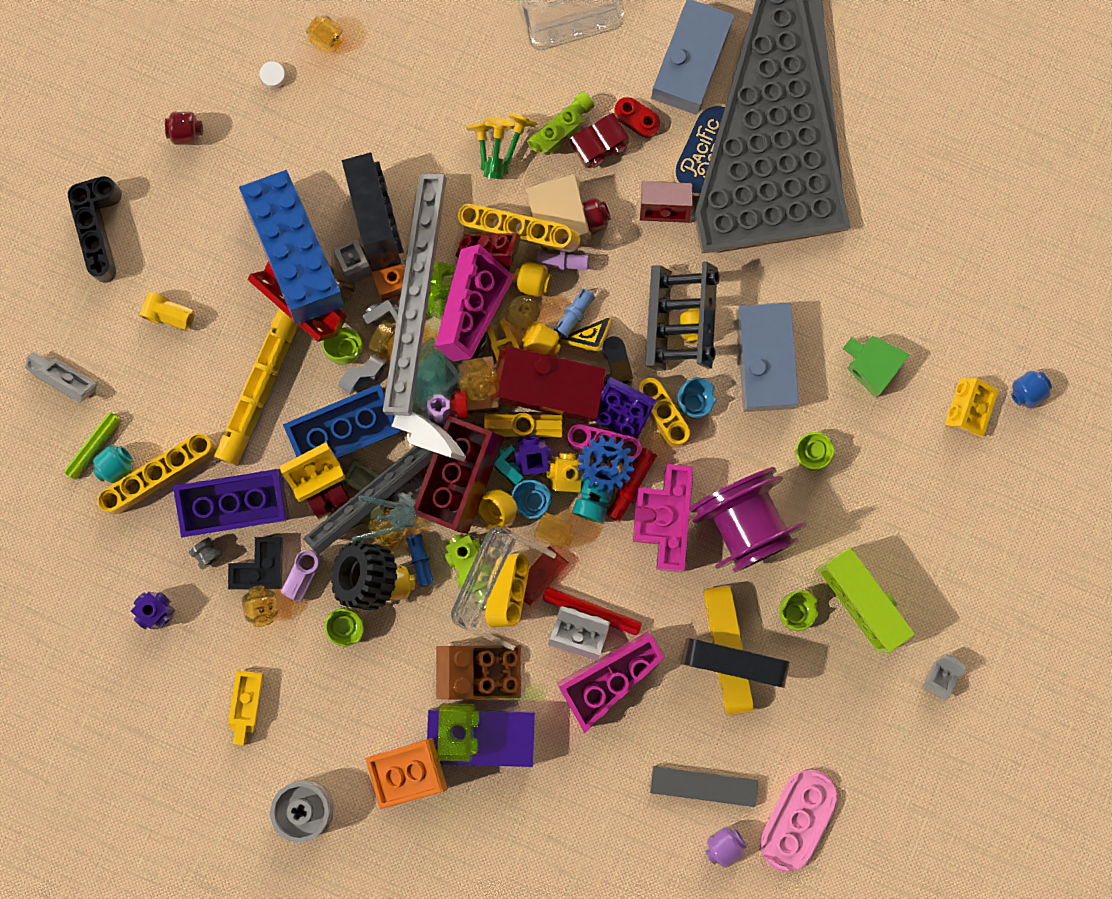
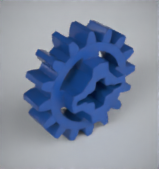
(611, 473)

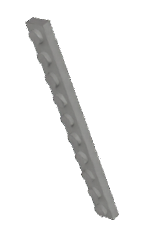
(414, 295)

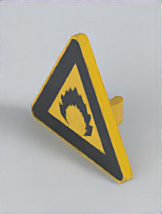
(590, 336)

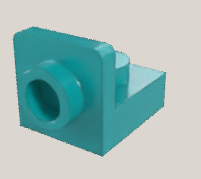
(509, 471)

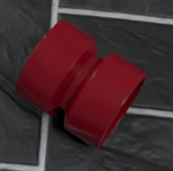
(327, 499)

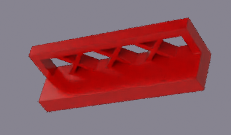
(329, 323)

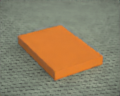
(406, 773)

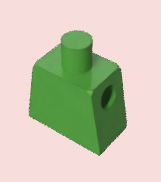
(874, 363)

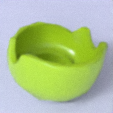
(343, 348)
(814, 451)
(798, 610)
(344, 626)

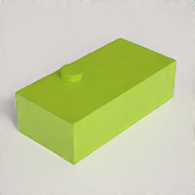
(865, 601)

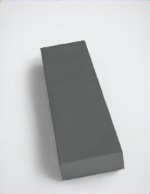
(704, 786)

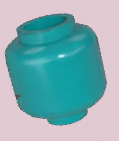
(112, 464)

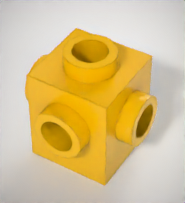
(564, 473)

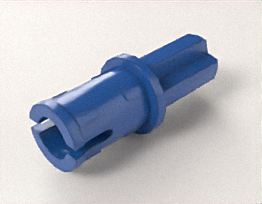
(420, 560)

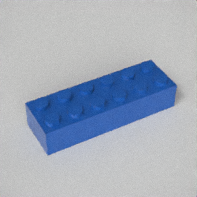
(291, 247)

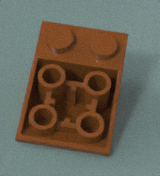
(478, 672)

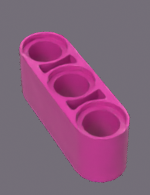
(595, 433)

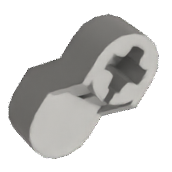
(356, 375)

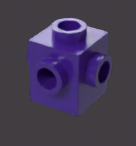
(533, 455)
(160, 614)

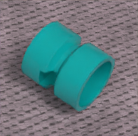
(590, 509)

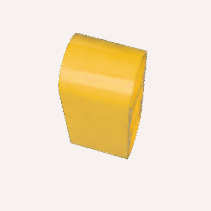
(675, 420)
(508, 593)

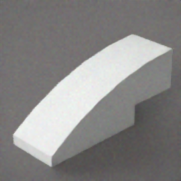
(428, 435)

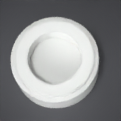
(272, 75)

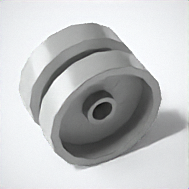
(286, 814)

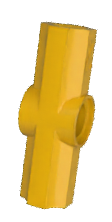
(541, 425)

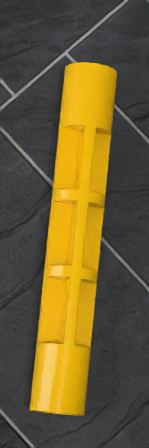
(256, 389)

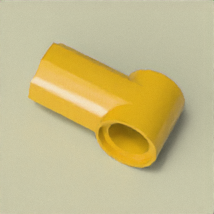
(160, 309)

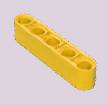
(529, 231)
(144, 474)
(725, 632)

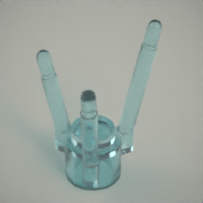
(400, 517)

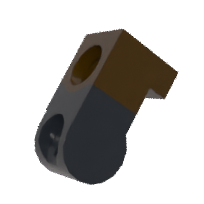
(615, 352)

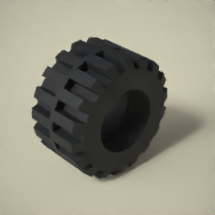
(364, 575)

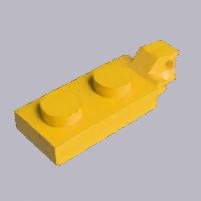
(245, 704)

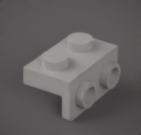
(579, 633)

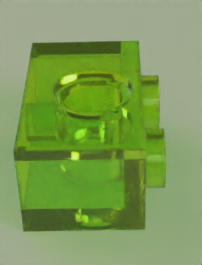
(449, 746)

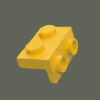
(312, 472)

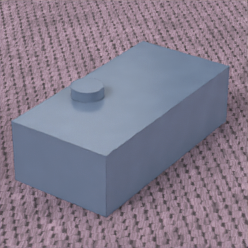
(692, 56)
(767, 357)

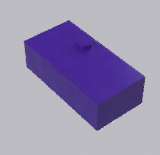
(231, 502)
(502, 736)

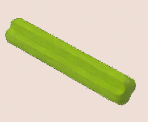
(92, 446)

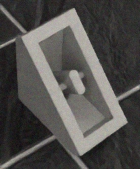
(353, 262)

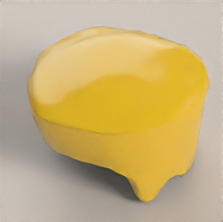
(498, 509)

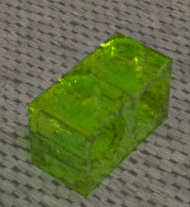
(438, 289)

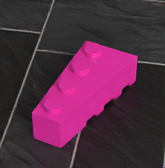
(472, 302)
(605, 681)

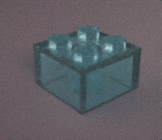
(434, 376)

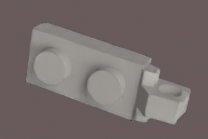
(60, 377)

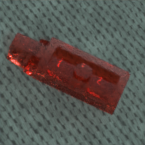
(542, 574)

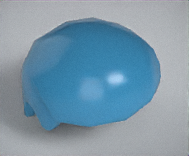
(696, 398)
(532, 498)

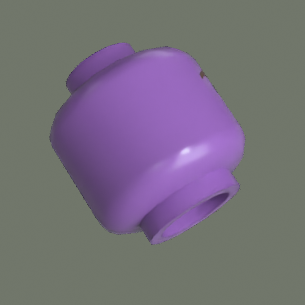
(725, 847)

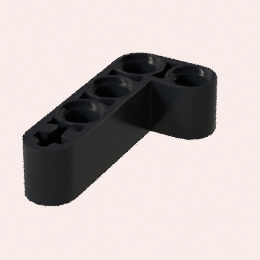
(96, 230)
(735, 662)

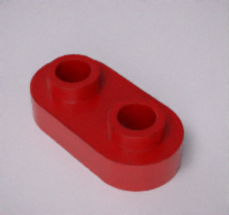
(635, 118)
(459, 404)

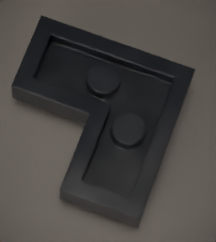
(264, 571)

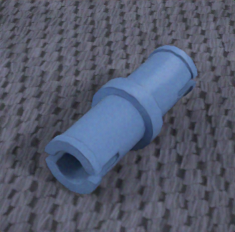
(574, 313)

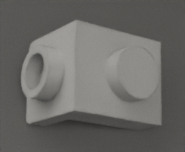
(378, 313)
(944, 676)

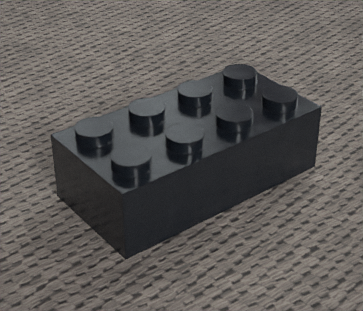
(373, 211)

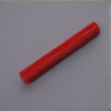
(616, 620)

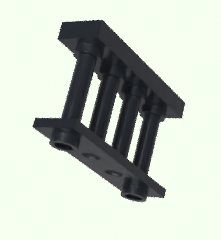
(658, 316)

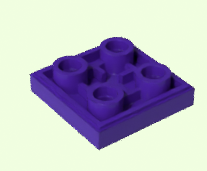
(624, 408)

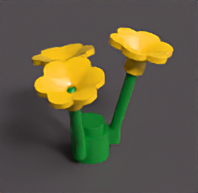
(494, 167)

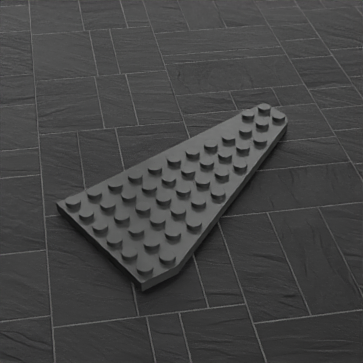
(777, 143)

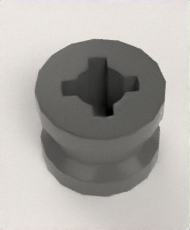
(205, 553)

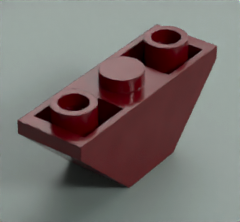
(500, 245)

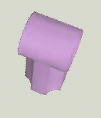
(439, 410)
(300, 577)

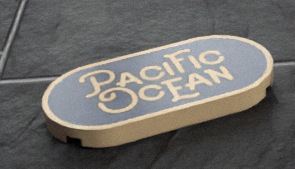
(697, 148)

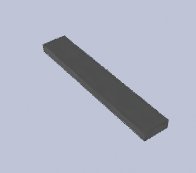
(379, 488)

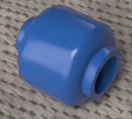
(1031, 389)

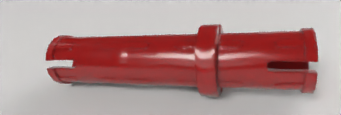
(626, 494)

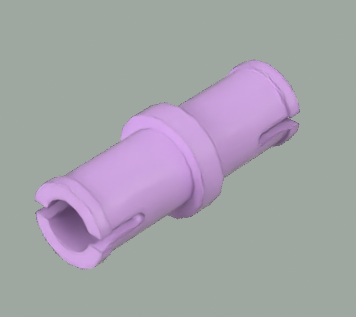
(563, 260)

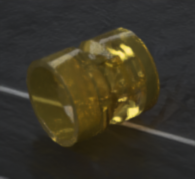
(383, 339)

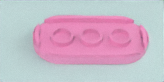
(798, 820)

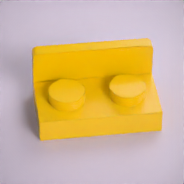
(972, 406)

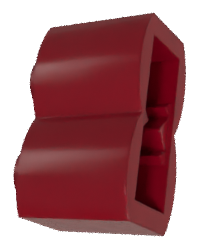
(599, 141)

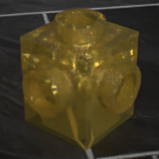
(477, 379)

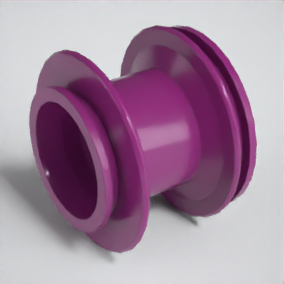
(747, 520)

